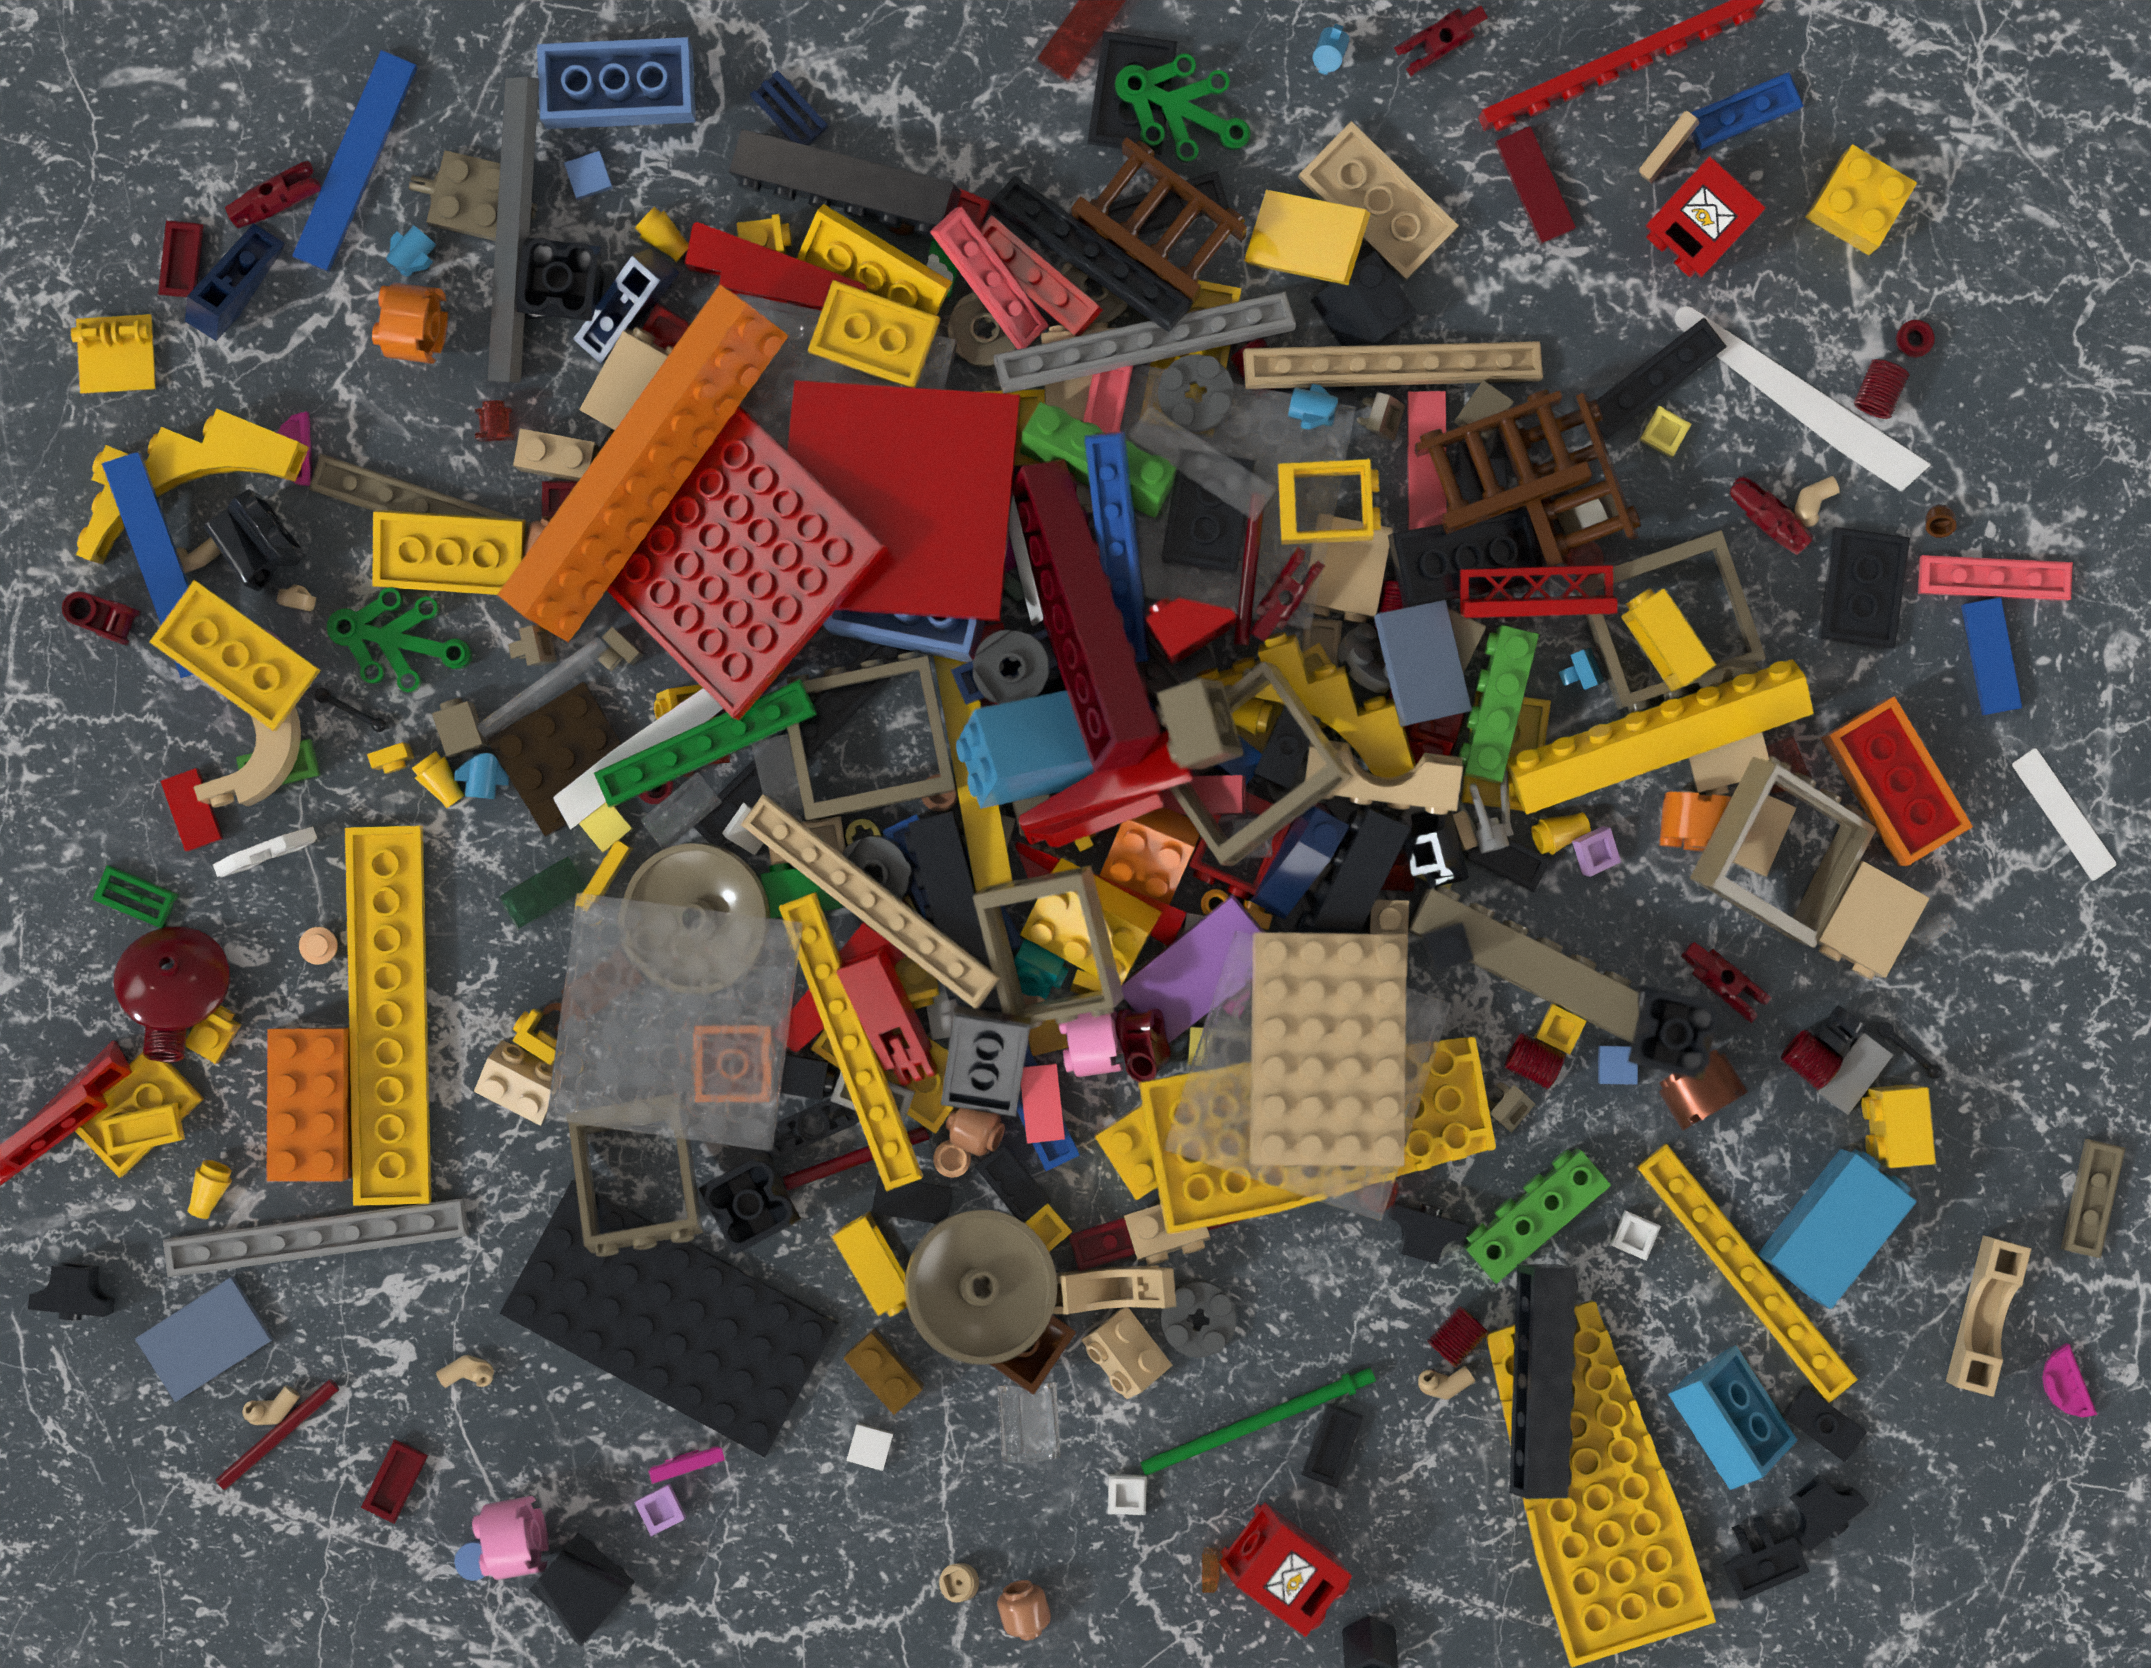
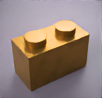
(883, 1371)

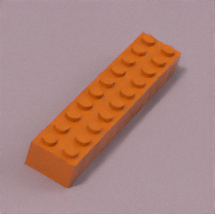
(643, 464)

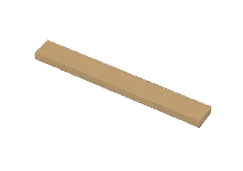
(1392, 365)
(870, 901)

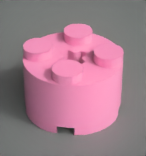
(1092, 1045)
(511, 1538)

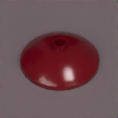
(173, 996)

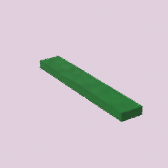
(704, 744)

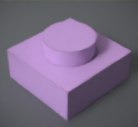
(1596, 851)
(660, 1509)

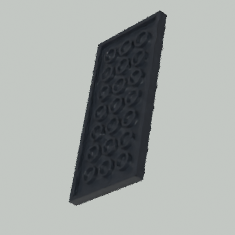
(671, 1323)

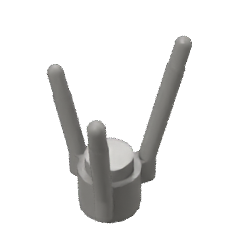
(1489, 832)

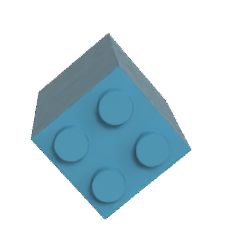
(1023, 749)
(1837, 1226)

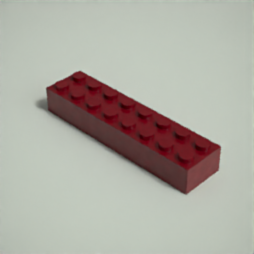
(1083, 619)

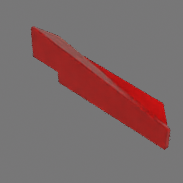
(759, 270)
(1105, 798)
(1169, 922)
(804, 1017)
(65, 1112)

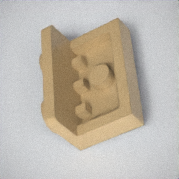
(517, 1081)
(1152, 1241)
(1126, 1353)

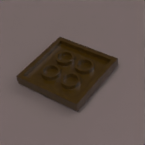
(554, 749)

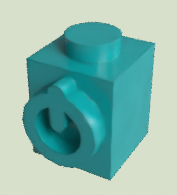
(1038, 970)

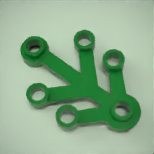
(1176, 105)
(391, 638)

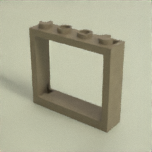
(1713, 542)
(871, 671)
(1292, 805)
(1832, 874)

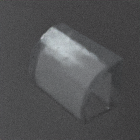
(1028, 1423)

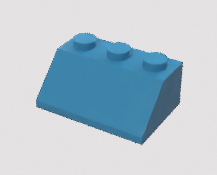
(1733, 1418)

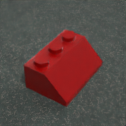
(1187, 626)

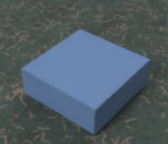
(588, 175)
(1614, 1066)

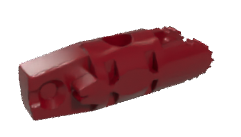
(1457, 30)
(274, 195)
(1770, 515)
(1270, 608)
(1708, 970)

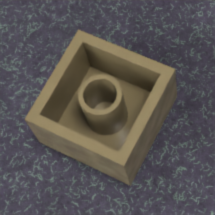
(1199, 724)

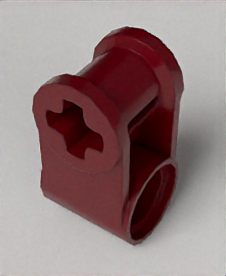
(106, 617)
(1143, 1042)

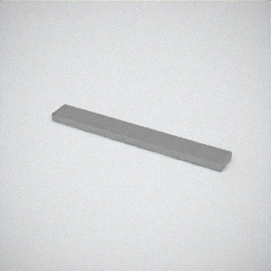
(1143, 343)
(315, 1237)

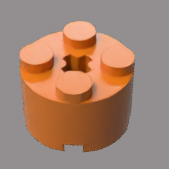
(410, 322)
(1690, 819)

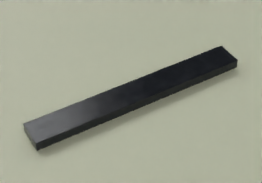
(833, 711)

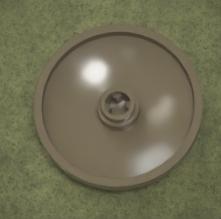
(701, 879)
(980, 1287)

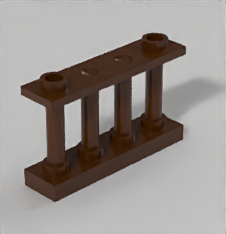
(1125, 235)
(1531, 485)
(1542, 512)

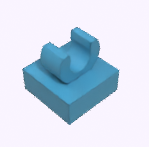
(1584, 669)

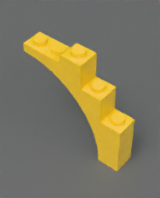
(173, 459)
(1329, 695)

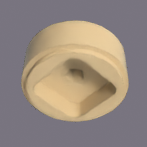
(297, 598)
(959, 1582)

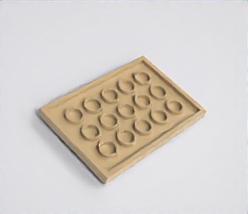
(1328, 1049)

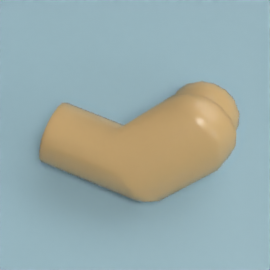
(1810, 500)
(199, 557)
(468, 1368)
(1444, 1386)
(271, 1411)

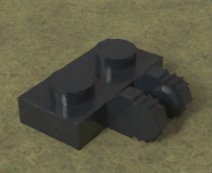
(1764, 1566)

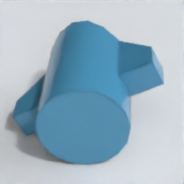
(1330, 49)
(410, 251)
(1313, 407)
(481, 775)

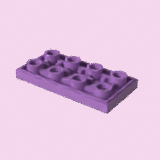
(1188, 970)

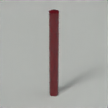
(1248, 581)
(843, 1162)
(277, 1434)

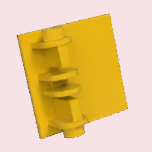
(115, 353)

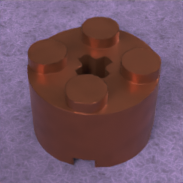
(1697, 1098)

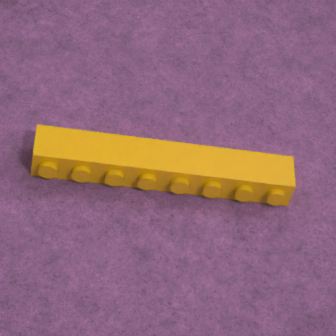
(1660, 736)

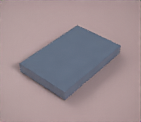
(1422, 663)
(204, 1339)

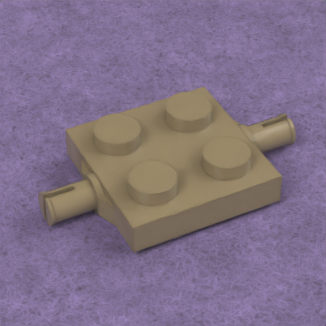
(464, 195)

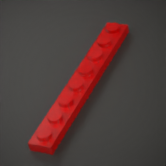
(1606, 69)

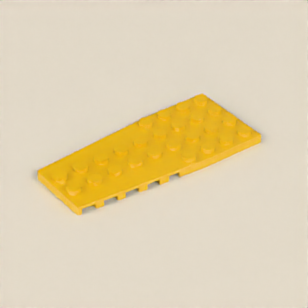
(1448, 1126)
(1619, 1543)

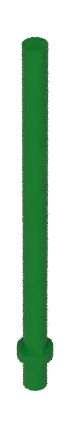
(1346, 1385)

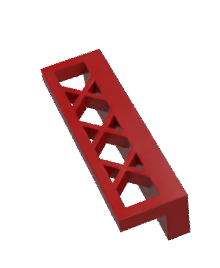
(1537, 605)

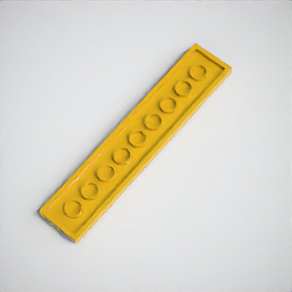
(388, 1015)

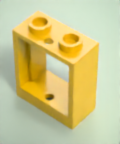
(1369, 484)
(1667, 638)
(873, 1264)

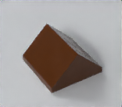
(1036, 1362)

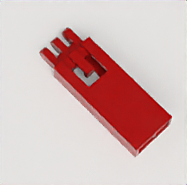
(882, 1006)

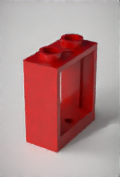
(1237, 886)

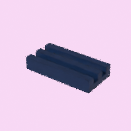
(768, 87)

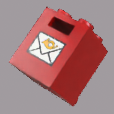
(1711, 210)
(1285, 1569)

